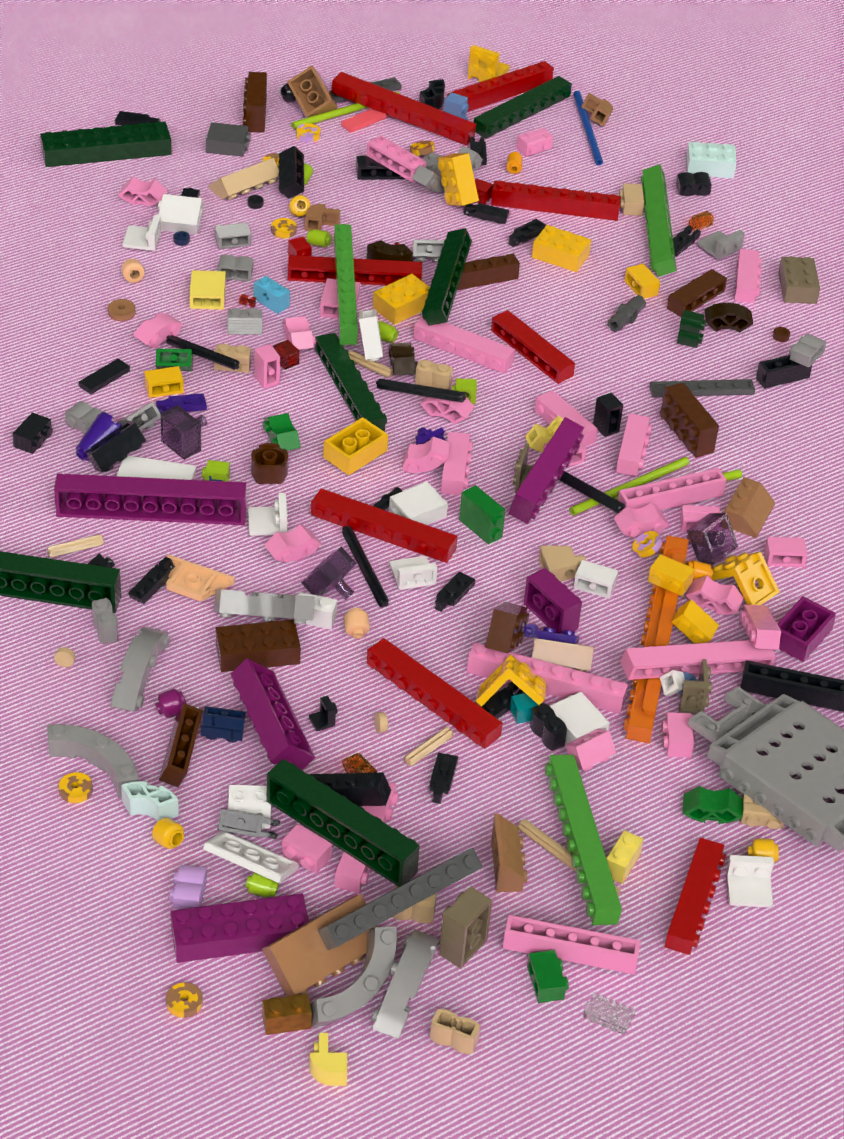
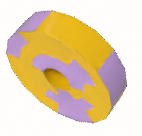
(308, 132)
(647, 544)

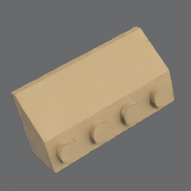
(246, 179)

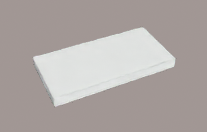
(152, 468)
(251, 856)

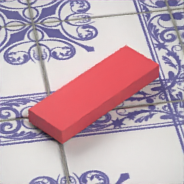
(362, 120)

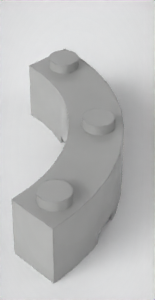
(432, 179)
(265, 605)
(137, 666)
(96, 748)
(377, 966)
(405, 983)

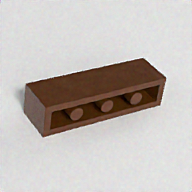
(489, 271)
(697, 292)
(181, 745)

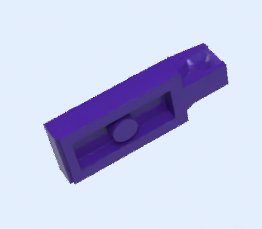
(188, 402)
(567, 636)

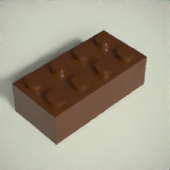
(255, 101)
(689, 420)
(264, 643)

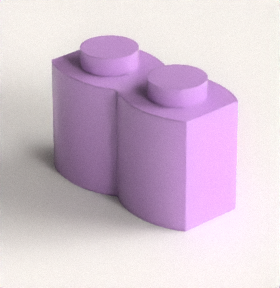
(189, 887)

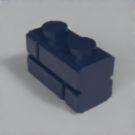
(223, 724)

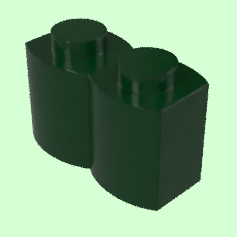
(691, 328)

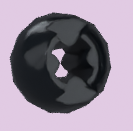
(287, 93)

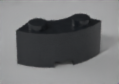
(433, 94)

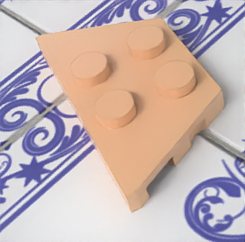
(196, 580)

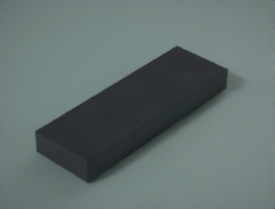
(104, 376)

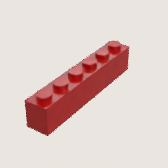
(533, 346)
(695, 895)

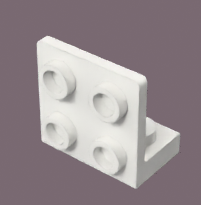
(143, 237)
(268, 519)
(414, 572)
(250, 800)
(750, 881)

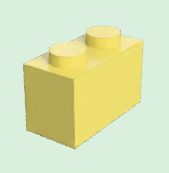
(624, 856)

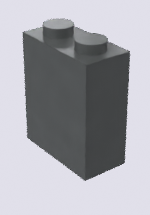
(227, 139)

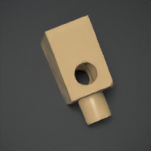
(560, 561)

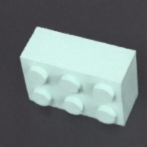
(712, 158)

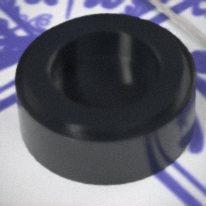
(255, 201)

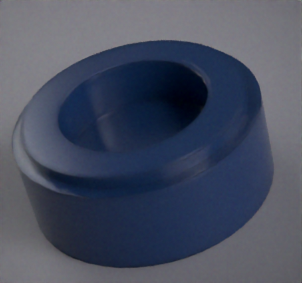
(181, 238)

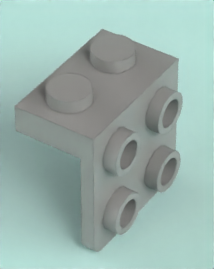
(722, 245)

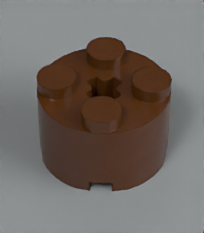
(269, 464)

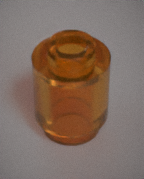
(701, 220)

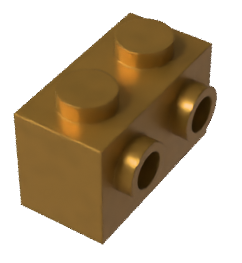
(286, 1014)

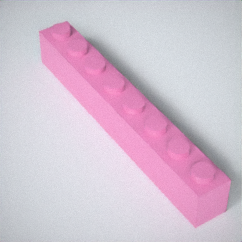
(720, 656)
(560, 680)

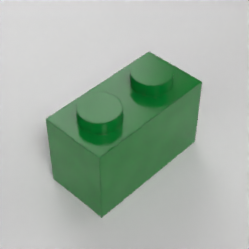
(174, 357)
(547, 976)

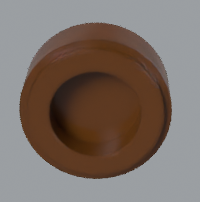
(781, 334)

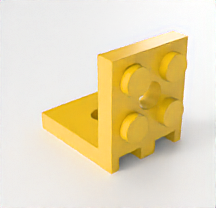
(485, 64)
(747, 569)
(519, 674)

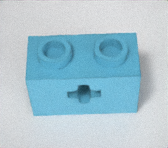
(272, 294)

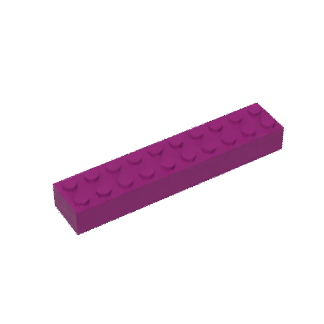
(150, 499)

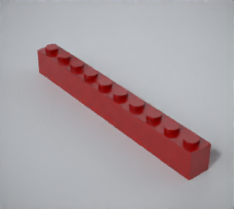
(403, 108)

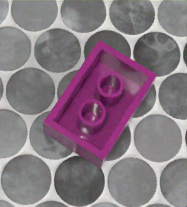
(552, 601)
(805, 628)

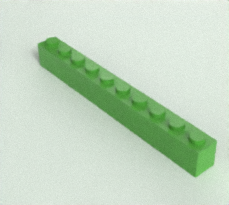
(658, 221)
(345, 285)
(583, 840)

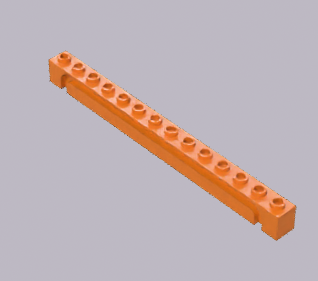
(658, 630)

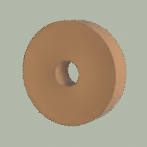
(121, 310)

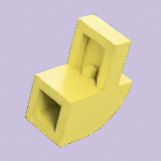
(540, 435)
(327, 1067)

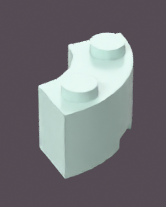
(149, 800)

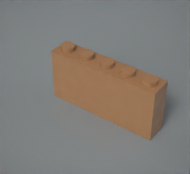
(302, 957)

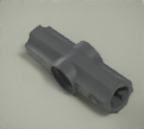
(626, 313)

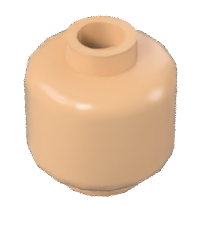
(132, 270)
(356, 623)

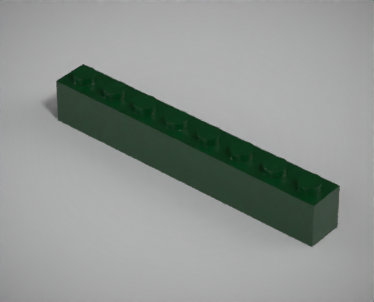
(522, 107)
(447, 277)
(349, 380)

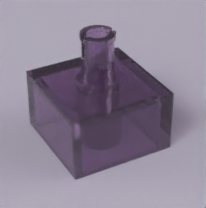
(181, 431)
(712, 538)
(330, 574)

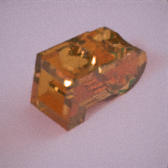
(357, 764)

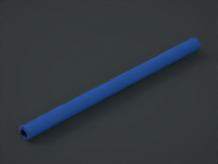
(588, 129)

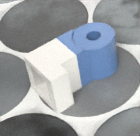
(673, 682)

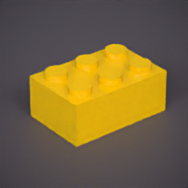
(458, 179)
(561, 248)
(401, 299)
(355, 446)

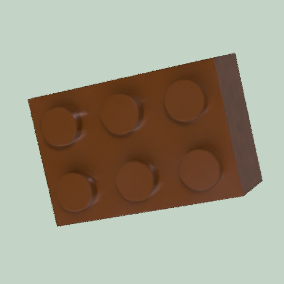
(506, 627)

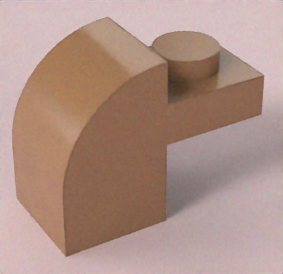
(599, 108)
(319, 215)

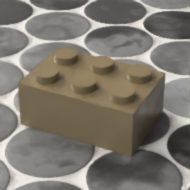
(799, 280)
(465, 927)

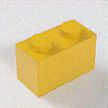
(642, 281)
(163, 382)
(671, 575)
(695, 623)

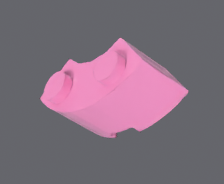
(142, 192)
(157, 329)
(298, 332)
(448, 409)
(425, 456)
(637, 521)
(293, 544)
(715, 596)

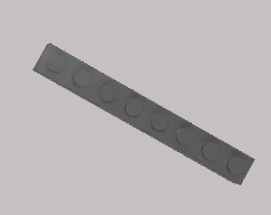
(399, 899)

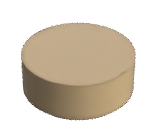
(64, 657)
(380, 722)

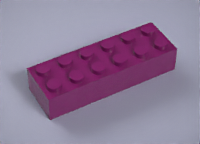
(547, 470)
(271, 714)
(235, 926)

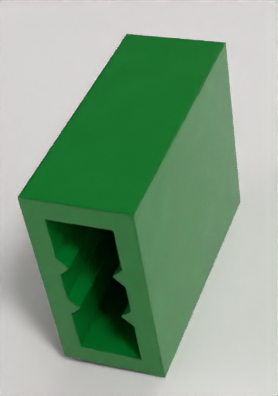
(482, 514)

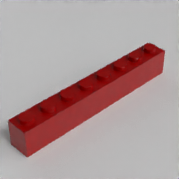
(506, 85)
(555, 200)
(365, 270)
(384, 525)
(434, 693)

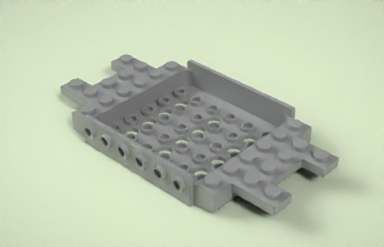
(768, 778)

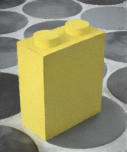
(207, 289)

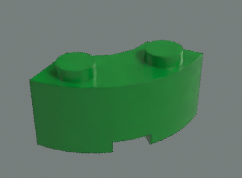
(281, 431)
(718, 806)

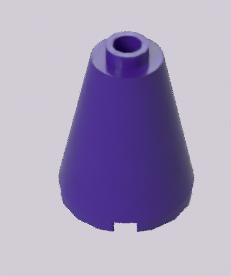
(97, 431)

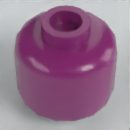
(170, 702)

